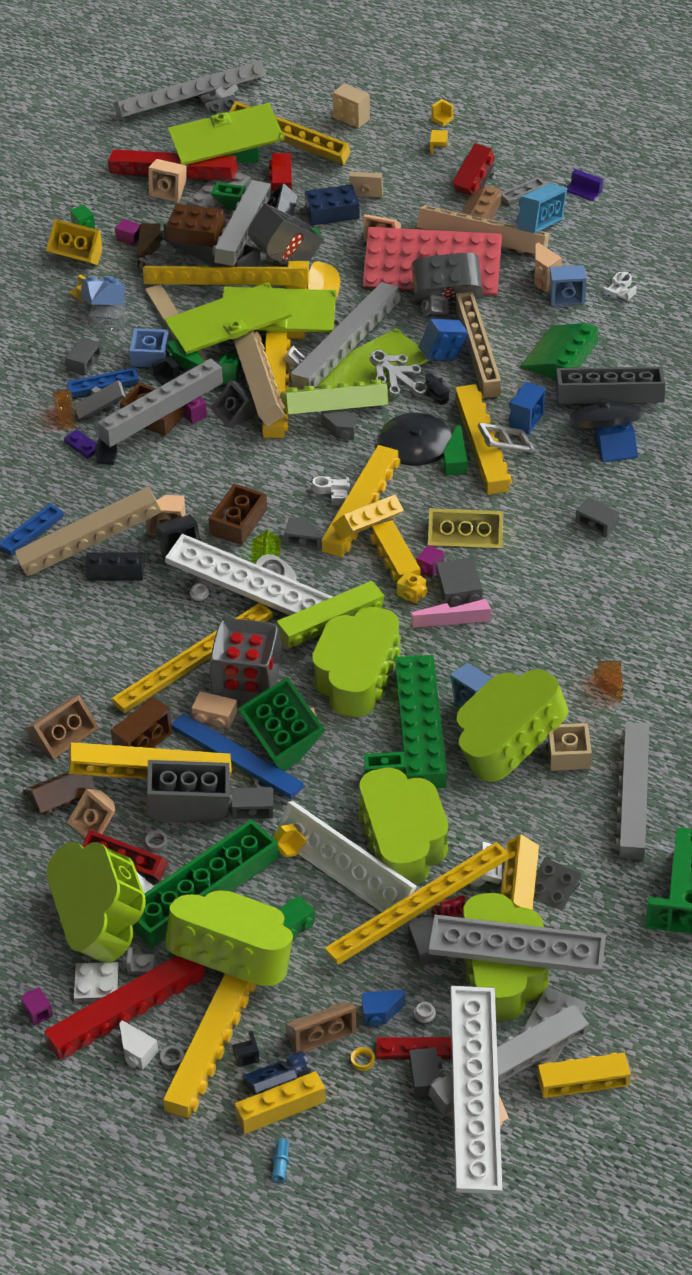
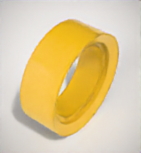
(362, 1050)

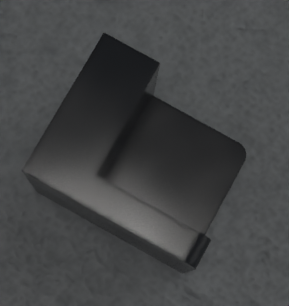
(165, 370)
(105, 454)
(247, 1052)

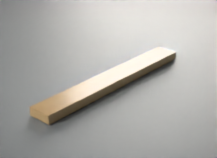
(165, 307)

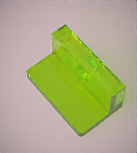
(265, 544)

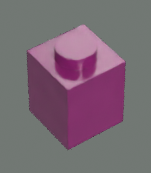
(127, 232)
(195, 410)
(427, 560)
(36, 1006)

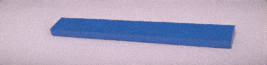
(240, 756)

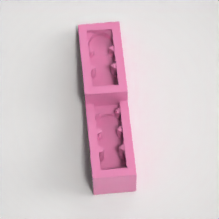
(444, 615)

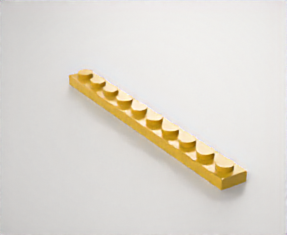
(225, 275)
(178, 665)
(416, 903)

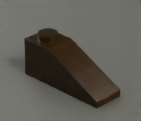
(149, 239)

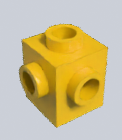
(411, 587)

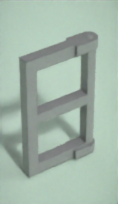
(504, 431)

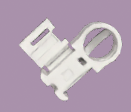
(621, 291)
(338, 488)

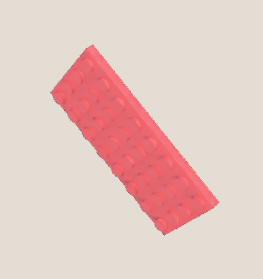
(394, 249)

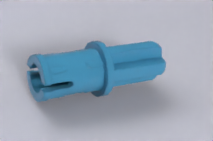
(280, 1160)

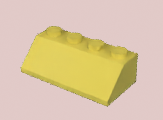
(465, 528)

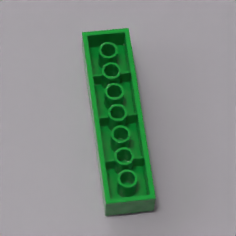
(420, 719)
(217, 869)

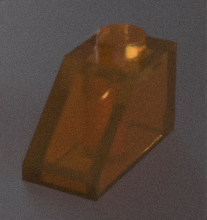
(64, 409)
(610, 678)

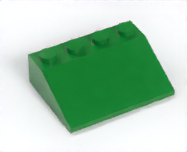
(562, 348)
(282, 723)

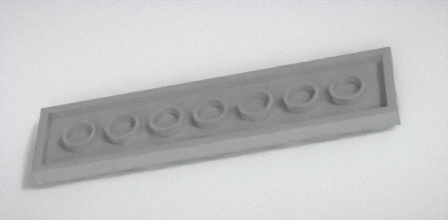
(517, 944)

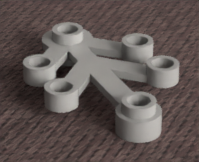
(397, 372)

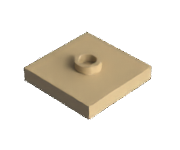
(367, 183)

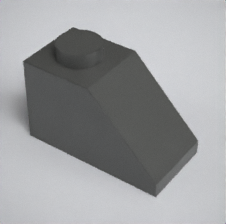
(340, 424)
(302, 534)

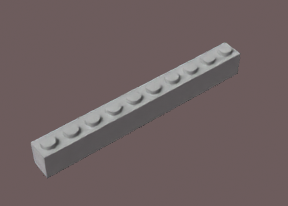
(188, 89)
(345, 336)

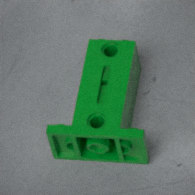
(676, 912)

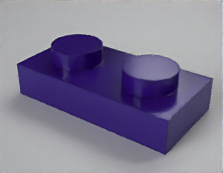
(81, 443)

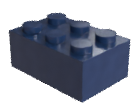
(332, 204)

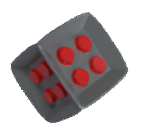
(244, 659)

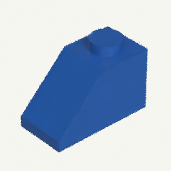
(381, 1006)

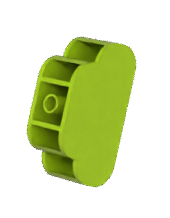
(356, 659)
(509, 721)
(403, 822)
(96, 898)
(231, 936)
(512, 982)

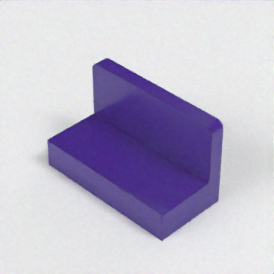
(585, 185)

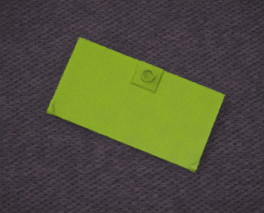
(226, 133)
(310, 309)
(227, 318)
(358, 367)

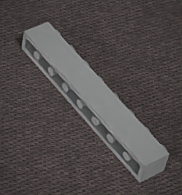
(236, 233)
(160, 402)
(634, 791)
(522, 1051)

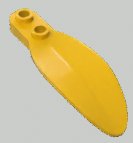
(323, 277)

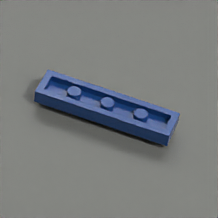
(85, 385)
(31, 529)

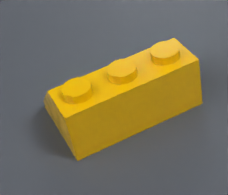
(75, 242)

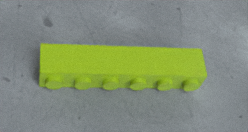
(334, 398)
(311, 621)

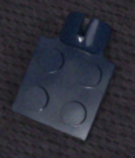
(277, 1073)

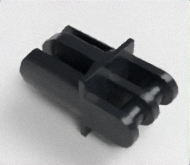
(437, 389)

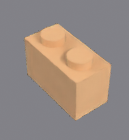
(214, 710)

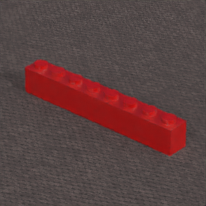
(138, 162)
(122, 1005)

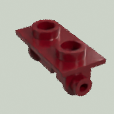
(452, 907)

